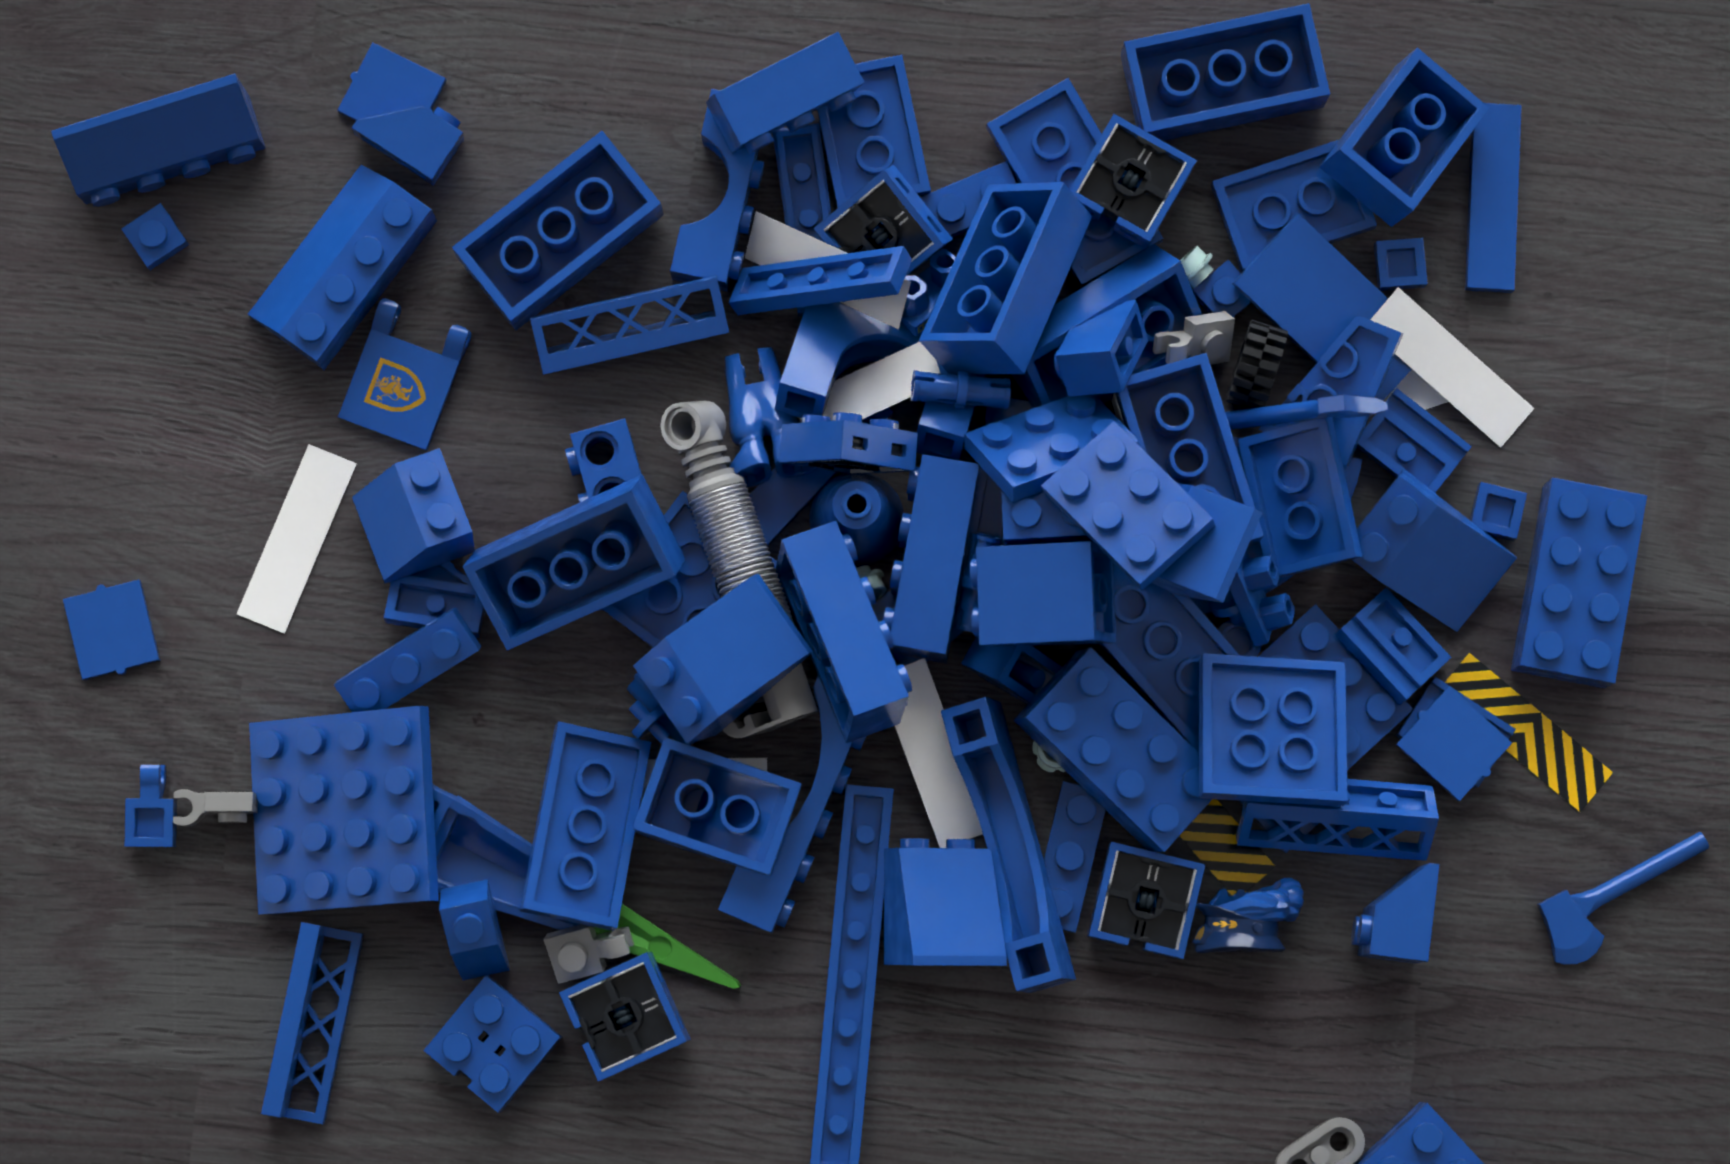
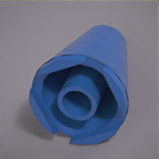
(874, 529)

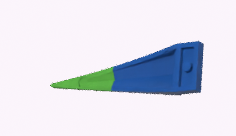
(479, 848)

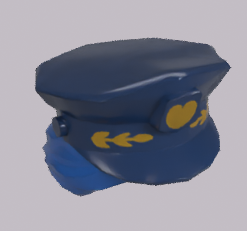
(1248, 918)

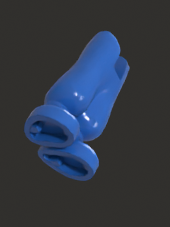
(754, 417)

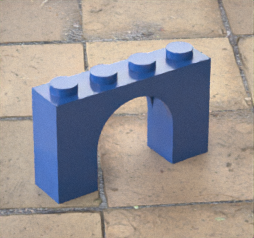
(839, 337)

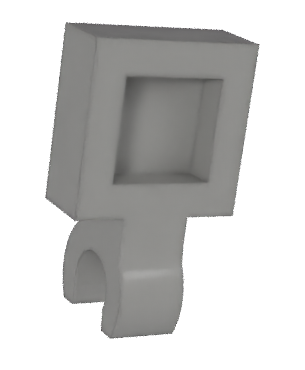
(1201, 334)
(230, 806)
(581, 953)

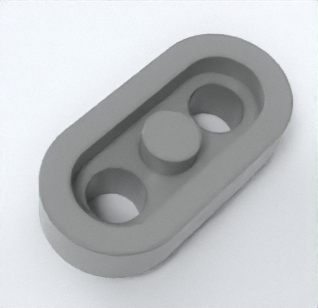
(1316, 1148)

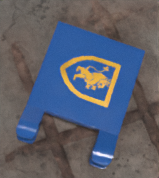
(402, 385)

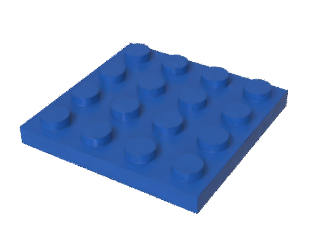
(344, 811)

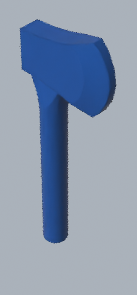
(1334, 406)
(1566, 915)

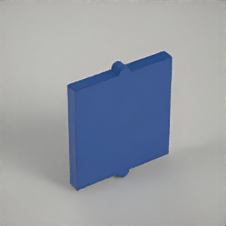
(389, 85)
(111, 629)
(1453, 743)

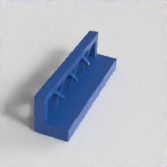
(633, 340)
(1374, 804)
(294, 1020)

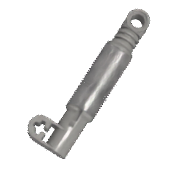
(732, 544)

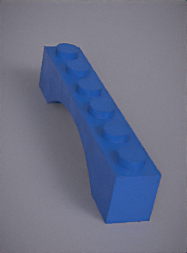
(764, 898)
(1027, 904)

